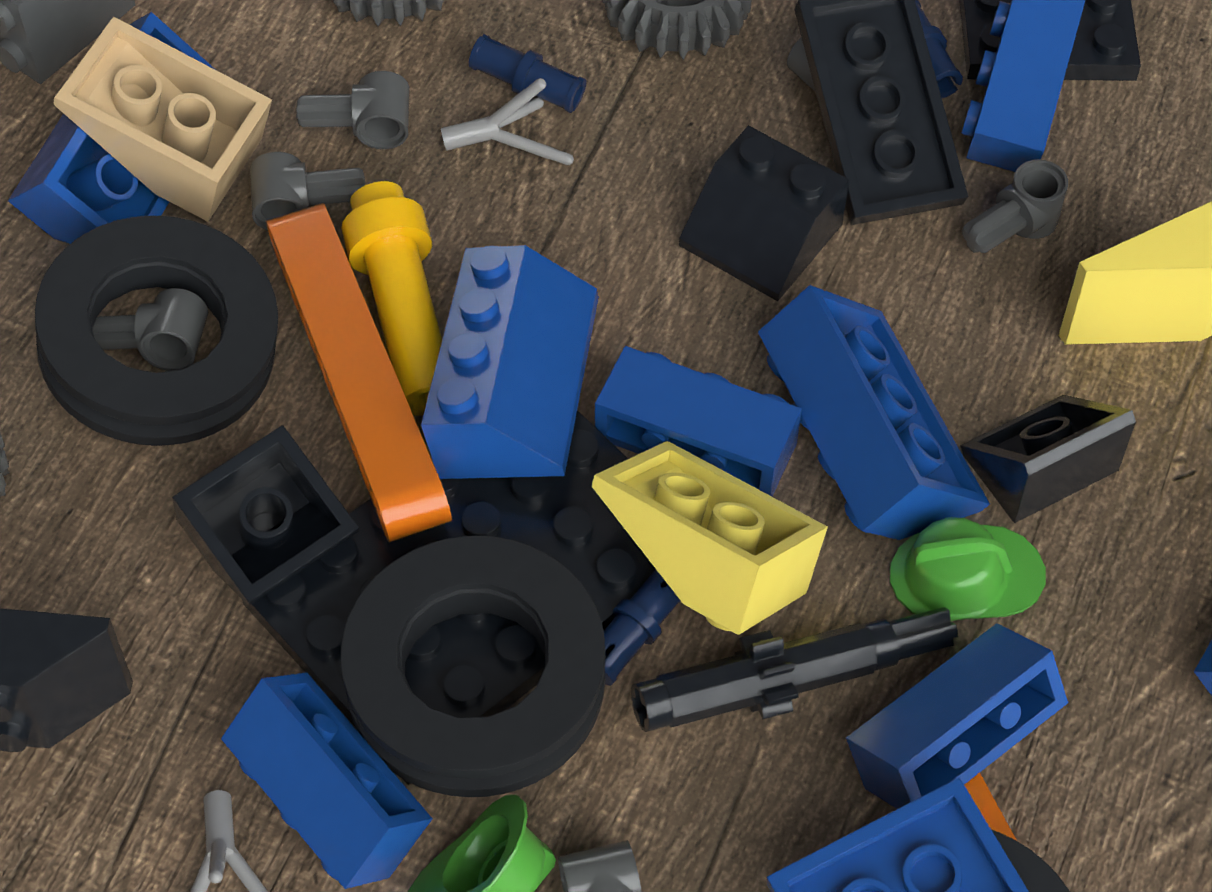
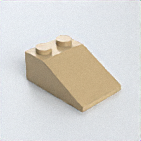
(165, 116)

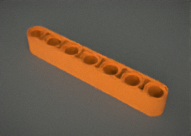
(358, 374)

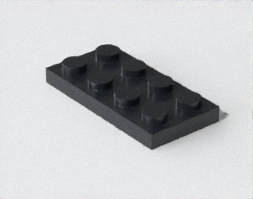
(881, 107)

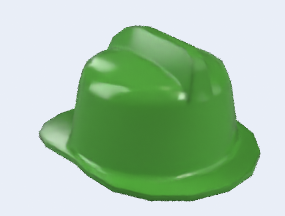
(967, 570)
(491, 855)

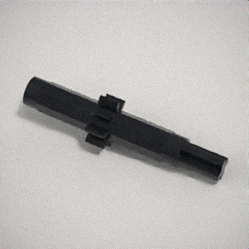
(774, 672)

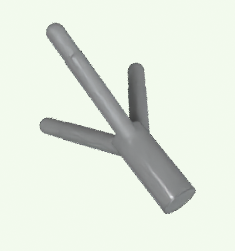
(489, 127)
(221, 846)

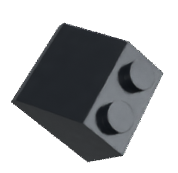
(765, 213)
(263, 516)
(56, 675)

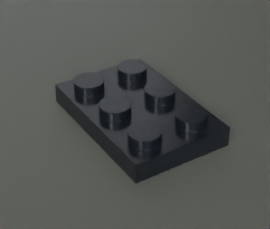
(1101, 50)

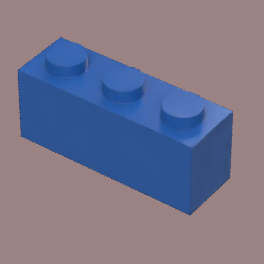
(1021, 81)
(700, 412)
(958, 717)
(325, 779)

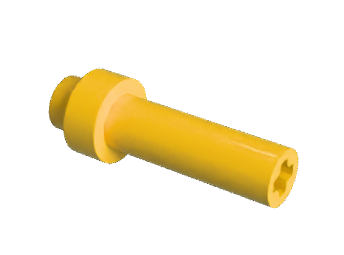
(388, 242)

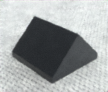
(1050, 452)

